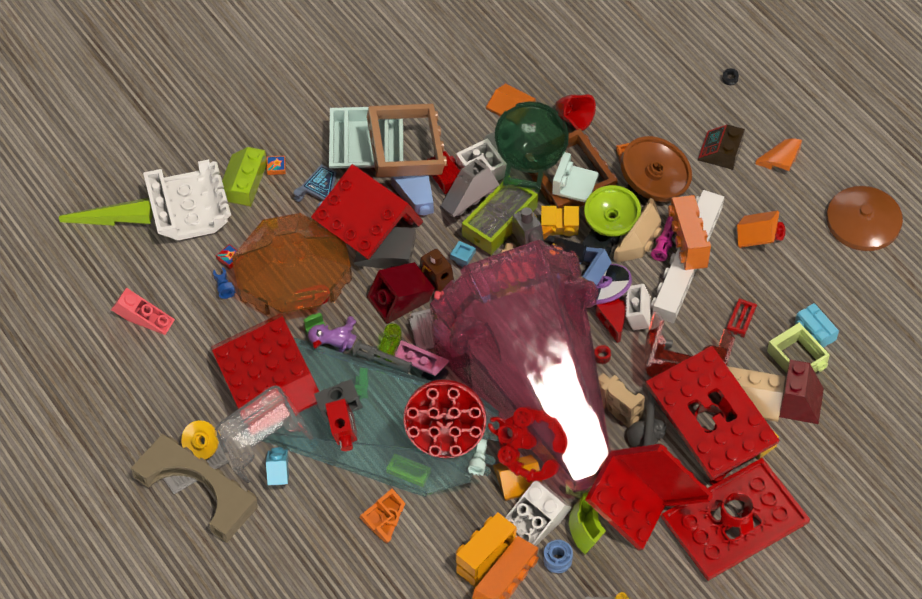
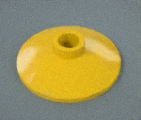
(192, 439)

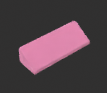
(421, 358)

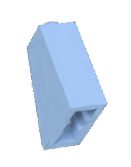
(416, 192)

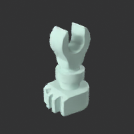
(477, 464)

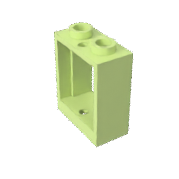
(800, 334)

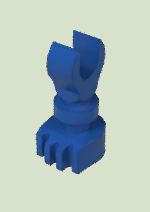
(225, 288)

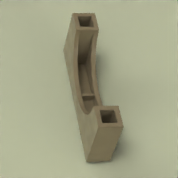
(169, 459)

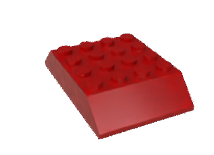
(263, 359)

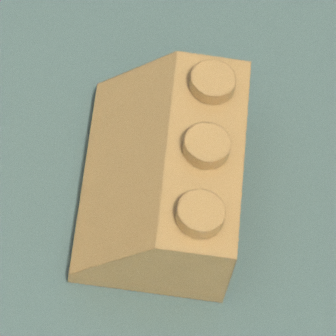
(763, 390)

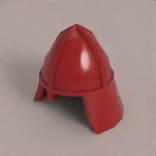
(577, 110)

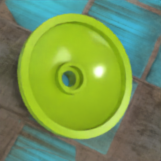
(615, 202)

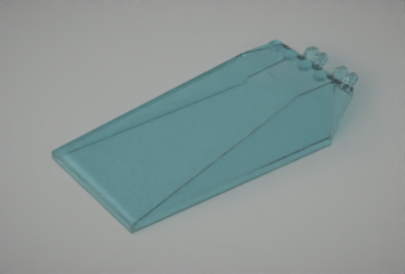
(382, 443)

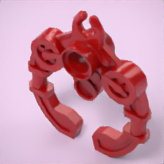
(522, 438)

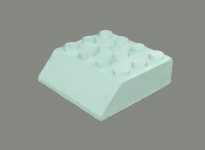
(351, 140)

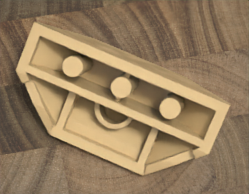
(641, 236)

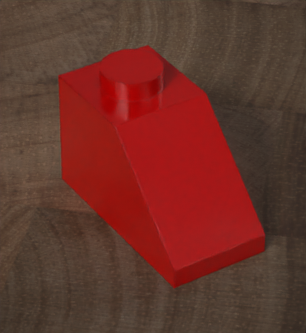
(612, 317)

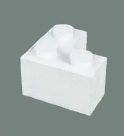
(485, 153)

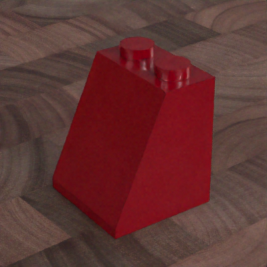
(399, 291)
(801, 393)

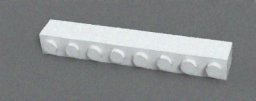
(676, 278)

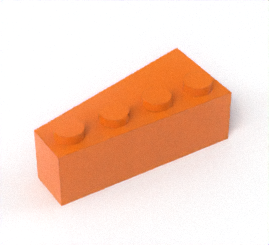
(690, 232)
(507, 571)

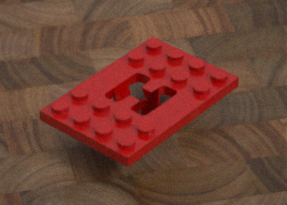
(728, 442)
(763, 498)

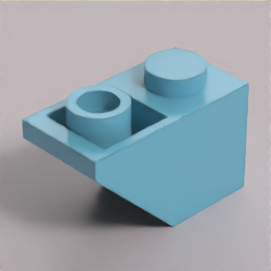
(277, 466)

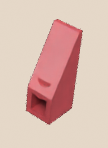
(141, 312)

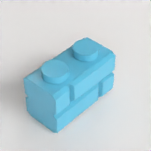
(817, 325)

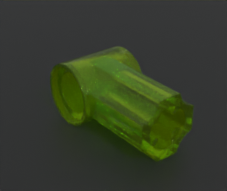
(390, 344)

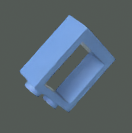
(599, 265)

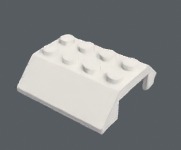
(188, 202)

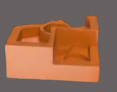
(781, 155)
(384, 515)

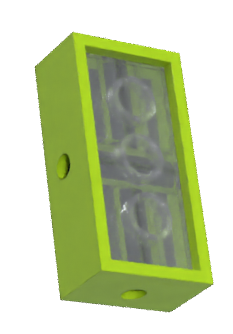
(492, 220)

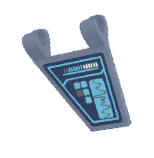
(317, 185)

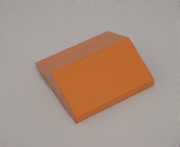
(507, 98)
(757, 229)

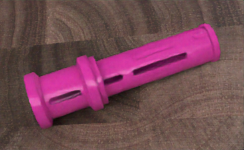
(663, 242)

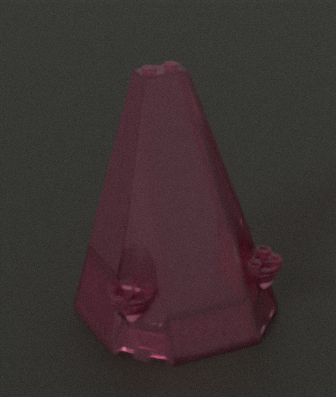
(525, 339)

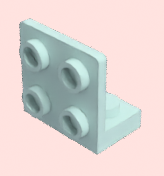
(573, 181)

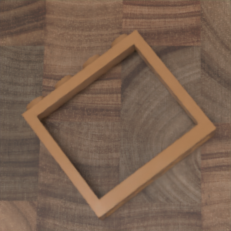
(405, 168)

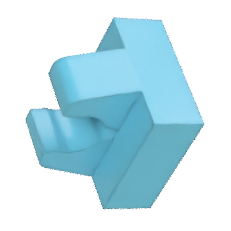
(462, 253)

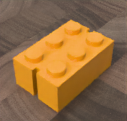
(484, 548)

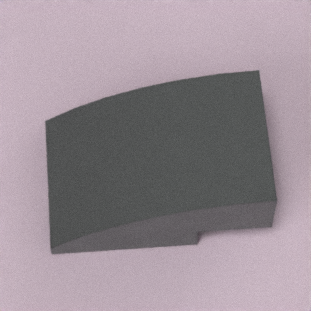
(393, 251)

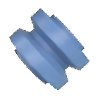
(558, 547)

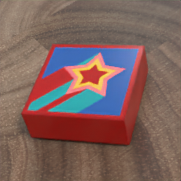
(225, 256)

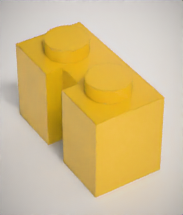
(562, 220)

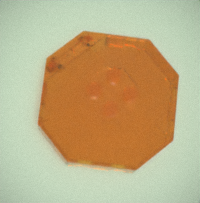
(291, 265)

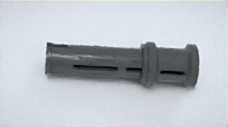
(373, 351)

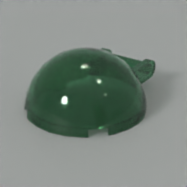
(530, 141)

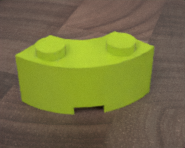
(585, 525)

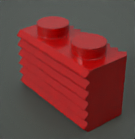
(449, 173)

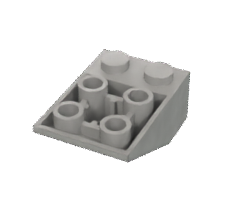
(470, 185)

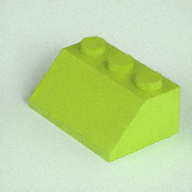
(244, 175)

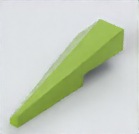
(133, 211)

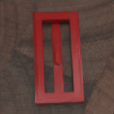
(736, 330)

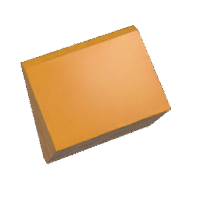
(512, 485)

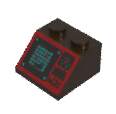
(722, 146)

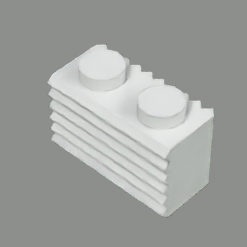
(638, 307)

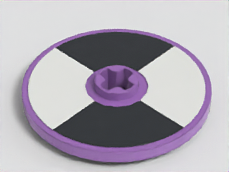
(613, 283)

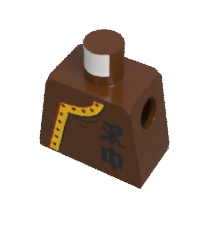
(434, 266)

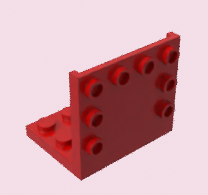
(363, 211)
(638, 486)

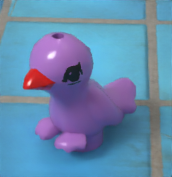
(339, 337)

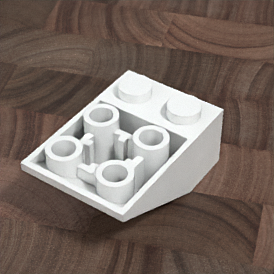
(537, 513)

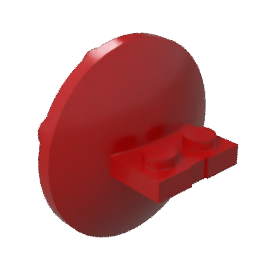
(444, 418)

